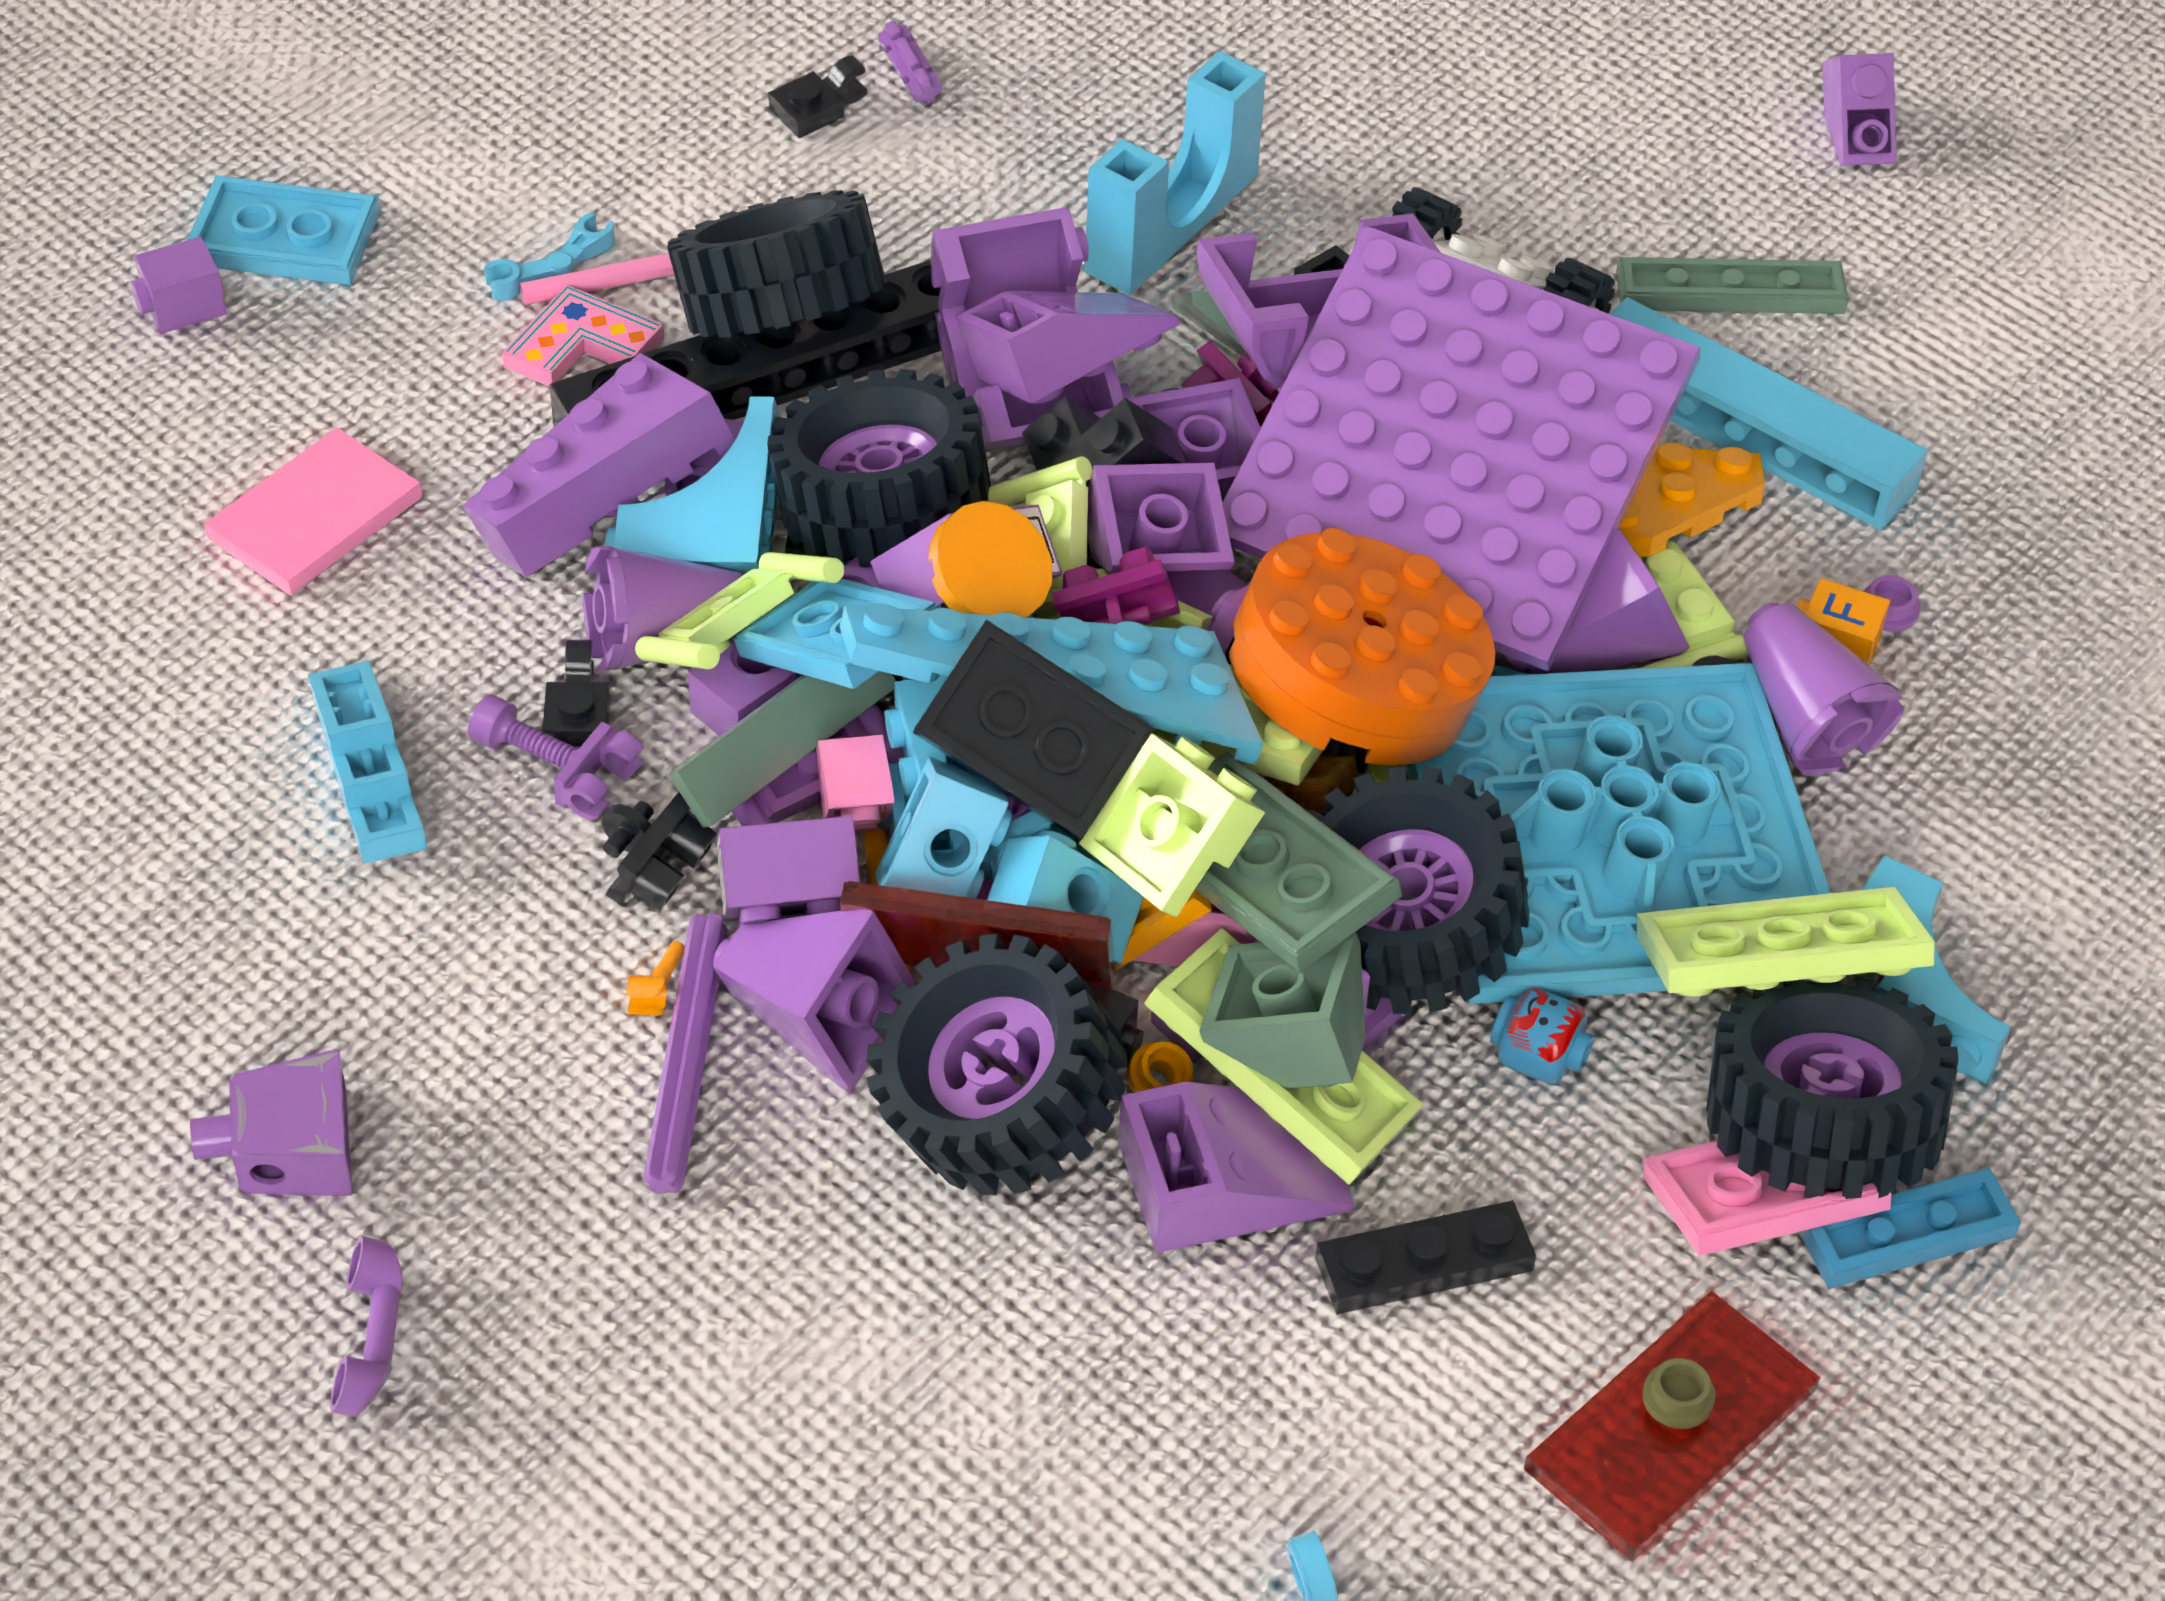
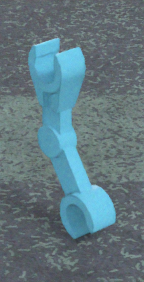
(582, 245)

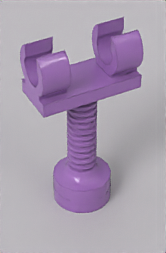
(575, 785)

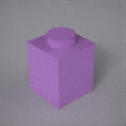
(178, 285)

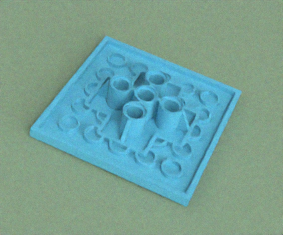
(1629, 804)

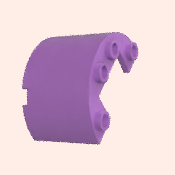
(1011, 255)
(1278, 312)

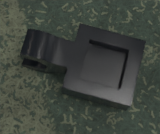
(815, 103)
(578, 704)

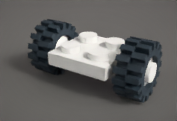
(1442, 220)

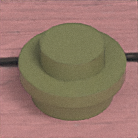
(1679, 1393)

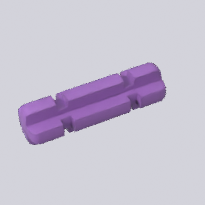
(910, 63)

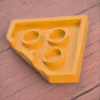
(1689, 493)

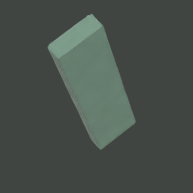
(1733, 285)
(771, 742)

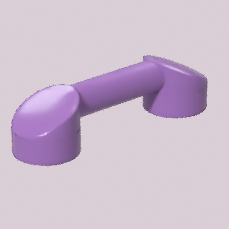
(377, 1273)

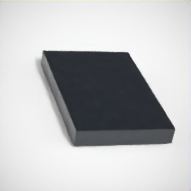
(1032, 730)

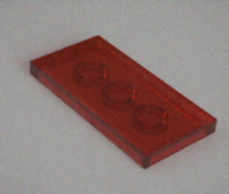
(928, 922)
(1640, 1476)

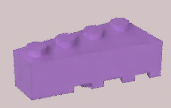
(598, 457)

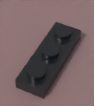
(1425, 1257)

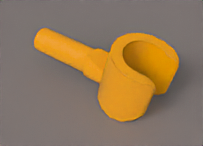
(649, 993)

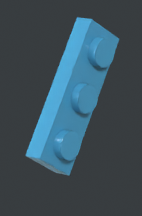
(1917, 1229)

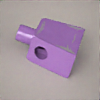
(284, 1128)

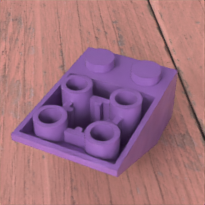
(1048, 339)
(1219, 1166)

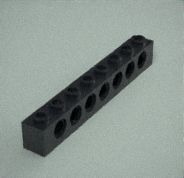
(791, 360)

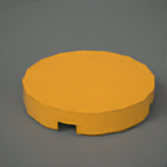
(990, 561)

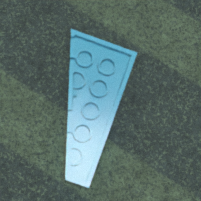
(1158, 674)

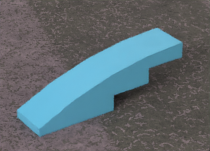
(367, 762)

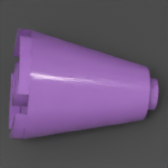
(640, 597)
(1818, 689)

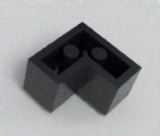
(1119, 438)

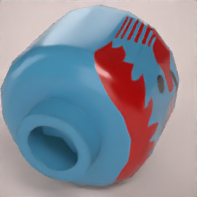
(1542, 1035)

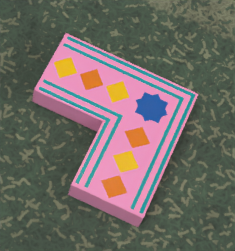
(579, 325)

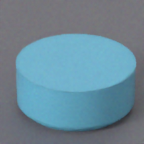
(1311, 1568)

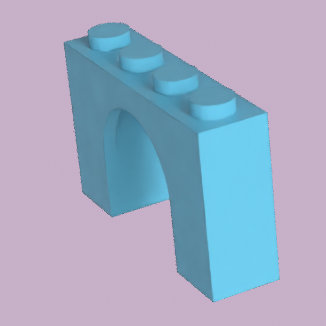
(1144, 210)

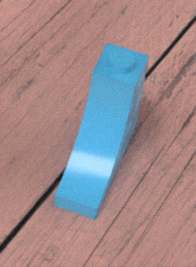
(720, 517)

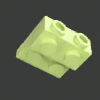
(1172, 822)

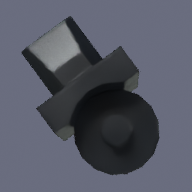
(642, 869)

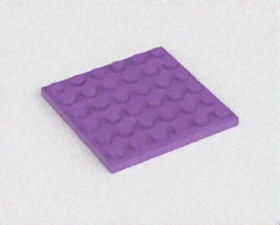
(1465, 432)

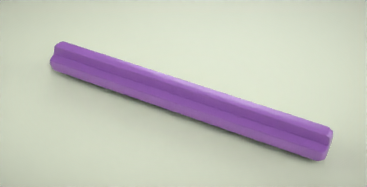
(685, 1056)

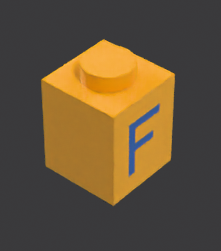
(1848, 615)

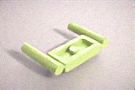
(1064, 507)
(1696, 609)
(705, 631)

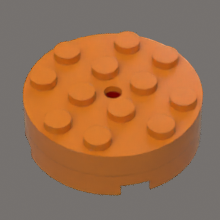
(1361, 646)

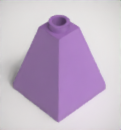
(1619, 619)
(817, 984)

